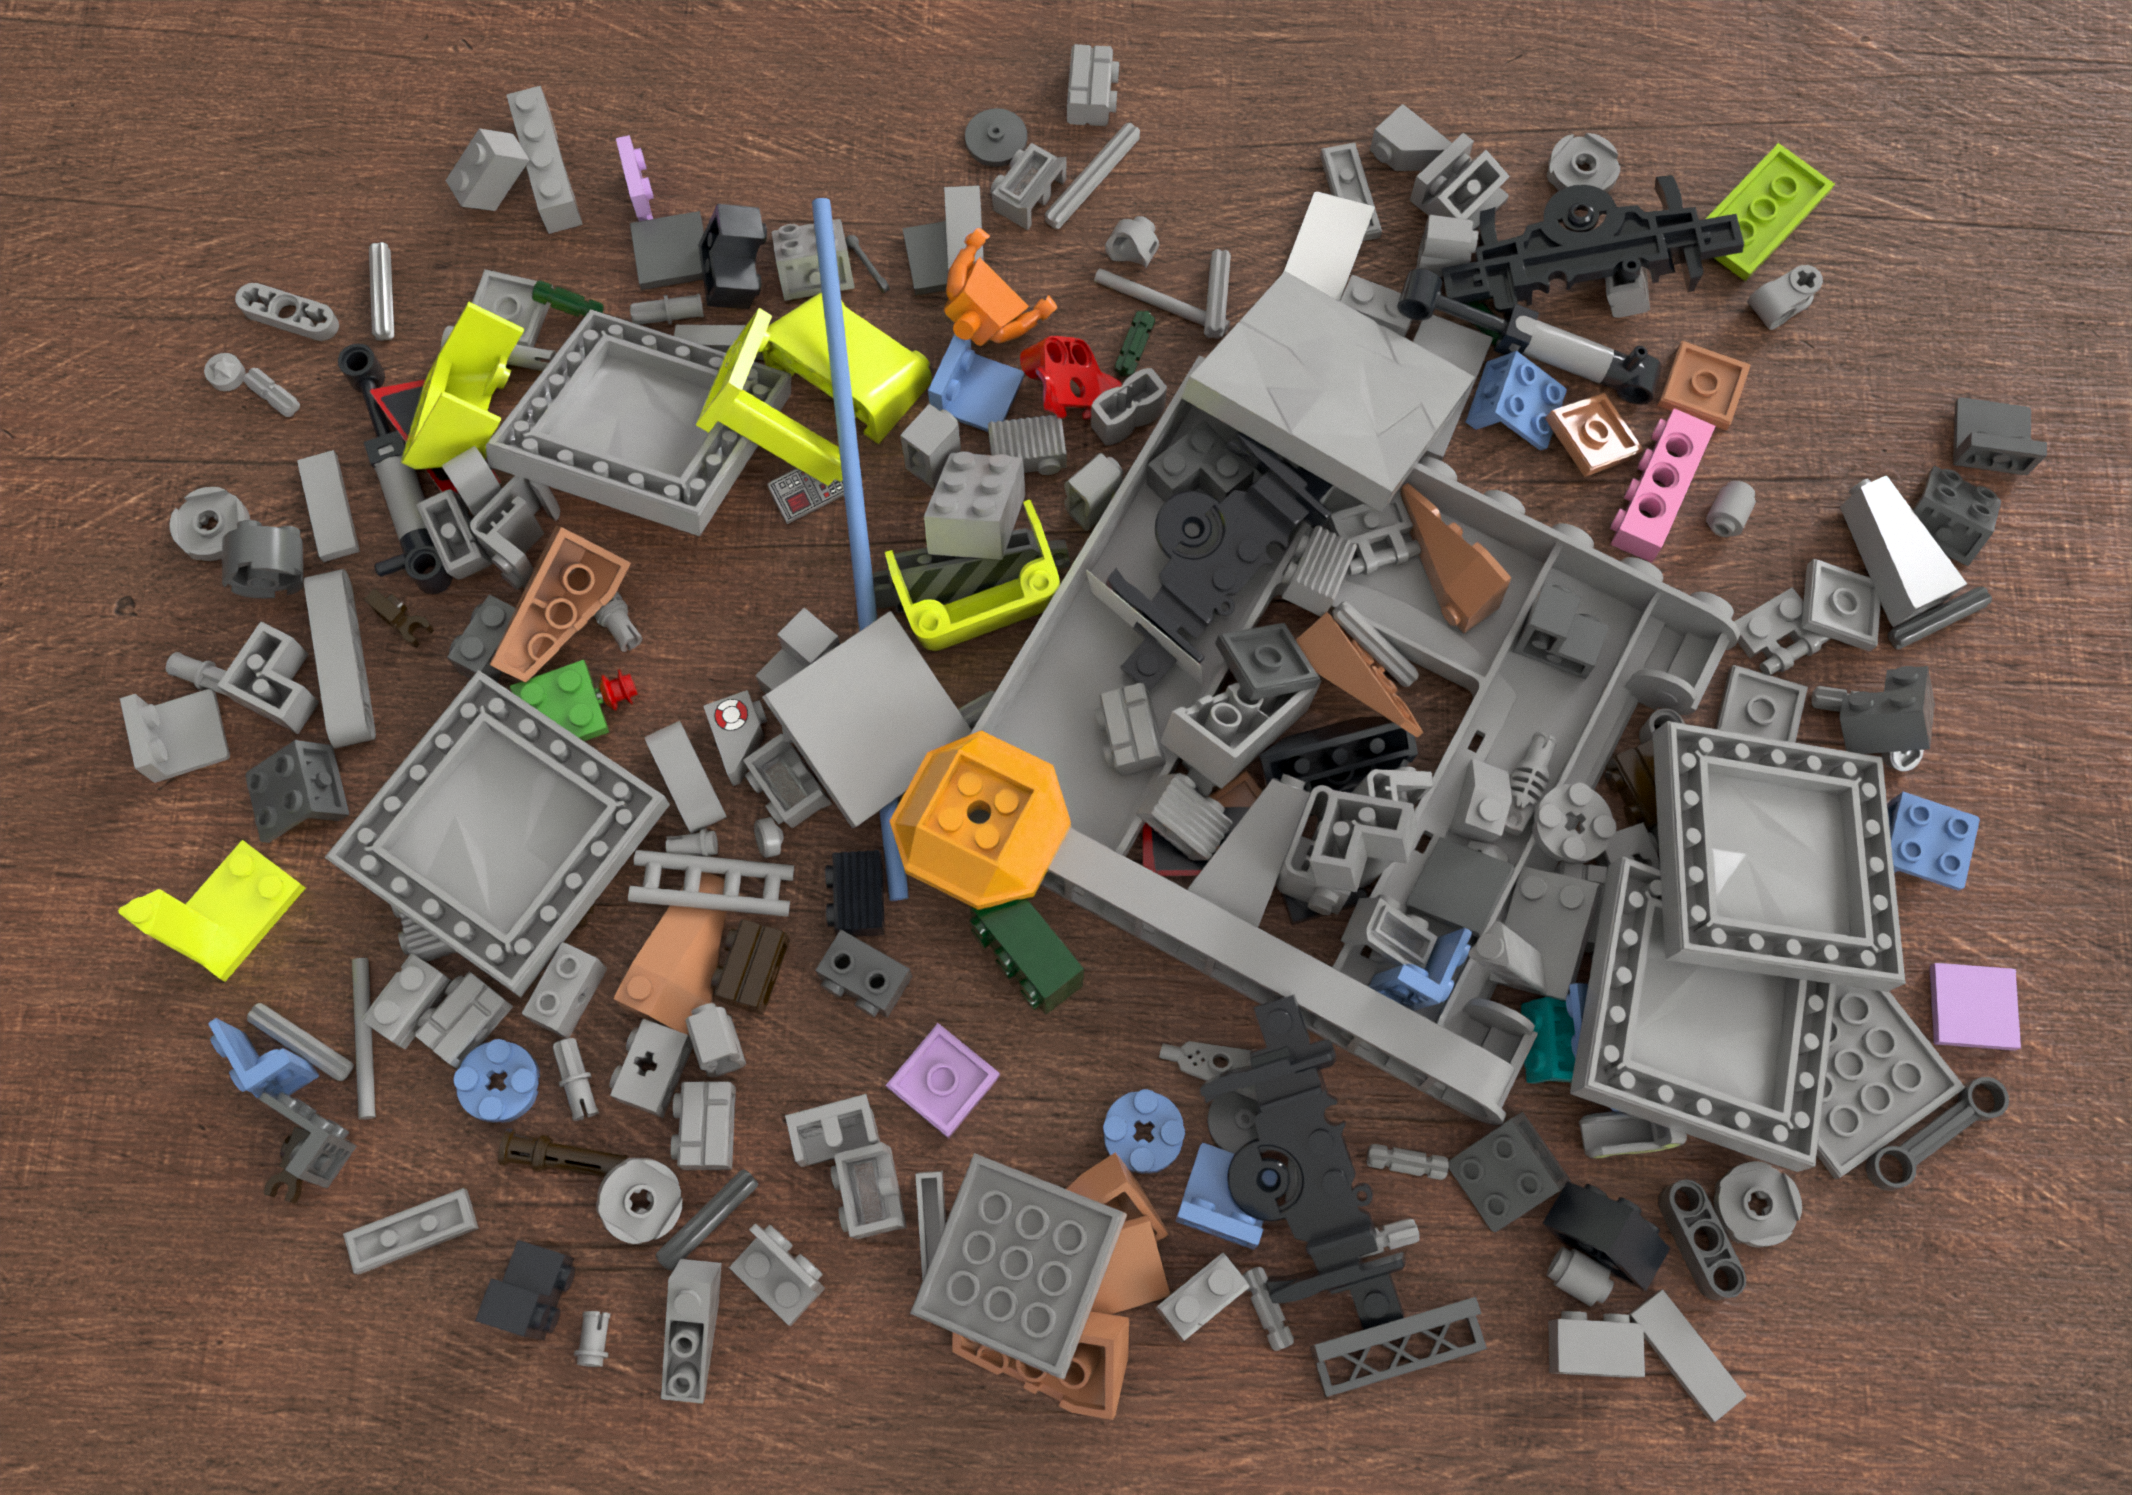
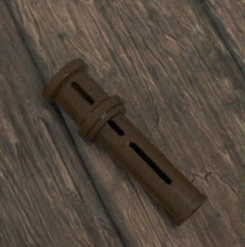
(543, 1154)

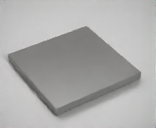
(867, 717)
(1876, 1078)
(1019, 1265)

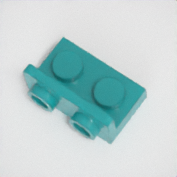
(1551, 1052)

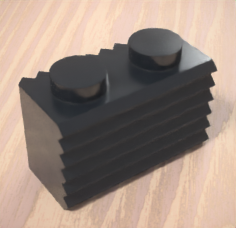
(856, 893)

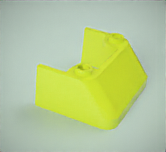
(459, 388)
(949, 624)

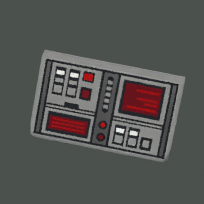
(801, 494)

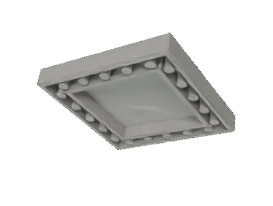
(1329, 390)
(621, 419)
(498, 832)
(1776, 858)
(1696, 1043)

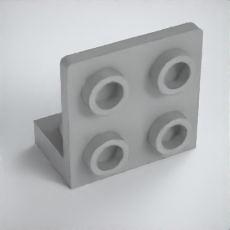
(1443, 170)
(798, 260)
(175, 734)
(776, 1276)

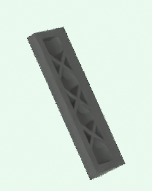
(1393, 1330)

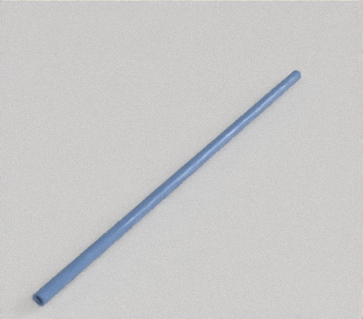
(852, 482)

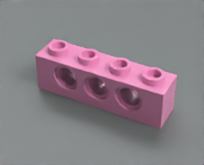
(1688, 439)

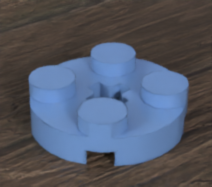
(475, 1074)
(1144, 1108)

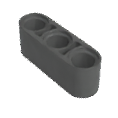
(1719, 1252)

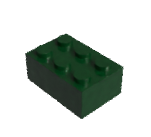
(1029, 952)

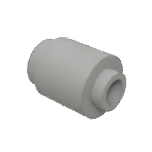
(1731, 509)
(1580, 1276)

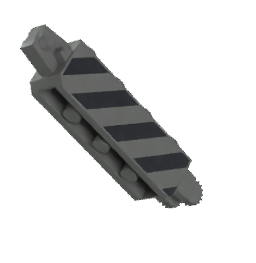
(958, 577)

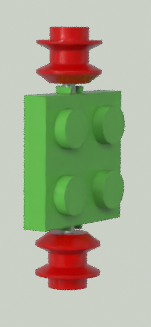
(572, 700)

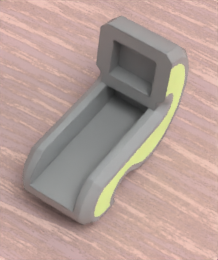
(1623, 1133)

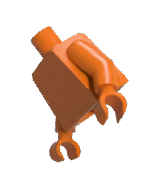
(983, 303)

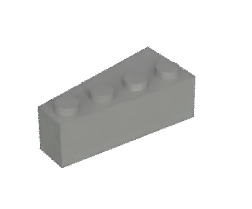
(1230, 731)

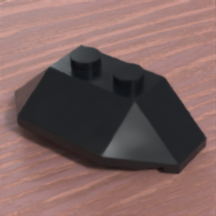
(1340, 753)

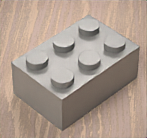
(975, 505)

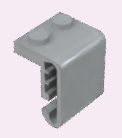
(510, 529)
(1399, 785)
(1296, 873)

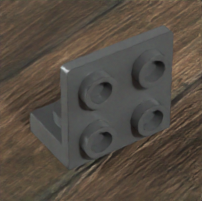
(1995, 437)
(1957, 514)
(295, 786)
(324, 1150)
(1508, 1172)

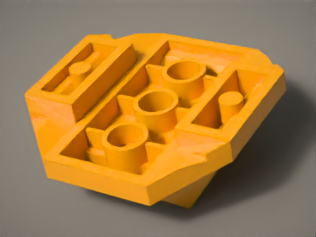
(985, 860)

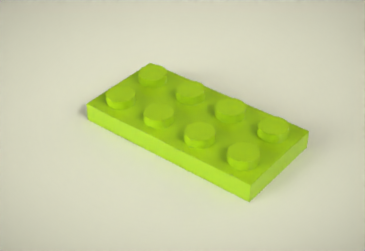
(1771, 206)

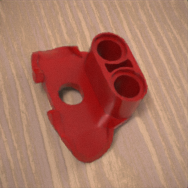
(1056, 363)

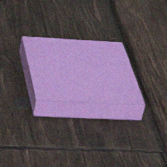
(1974, 1006)
(943, 1080)

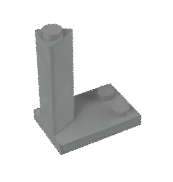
(1542, 934)

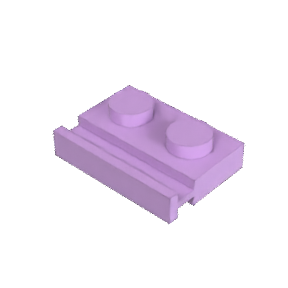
(638, 187)

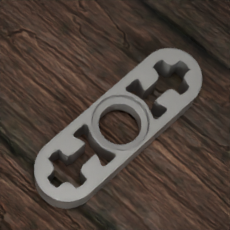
(276, 300)

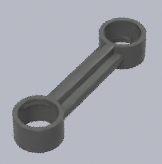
(1938, 1133)

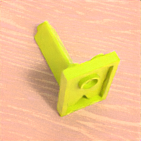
(758, 420)
(224, 915)

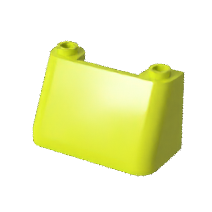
(882, 371)

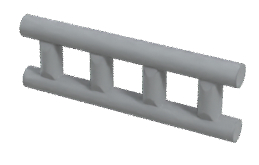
(691, 896)

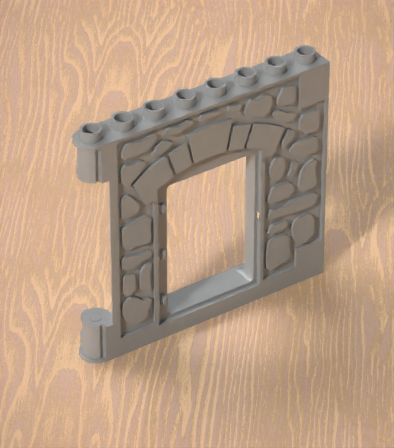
(1654, 653)

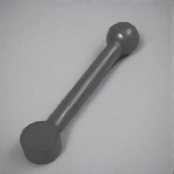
(852, 243)

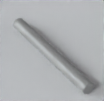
(1153, 297)
(363, 1039)

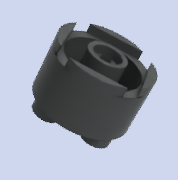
(262, 560)

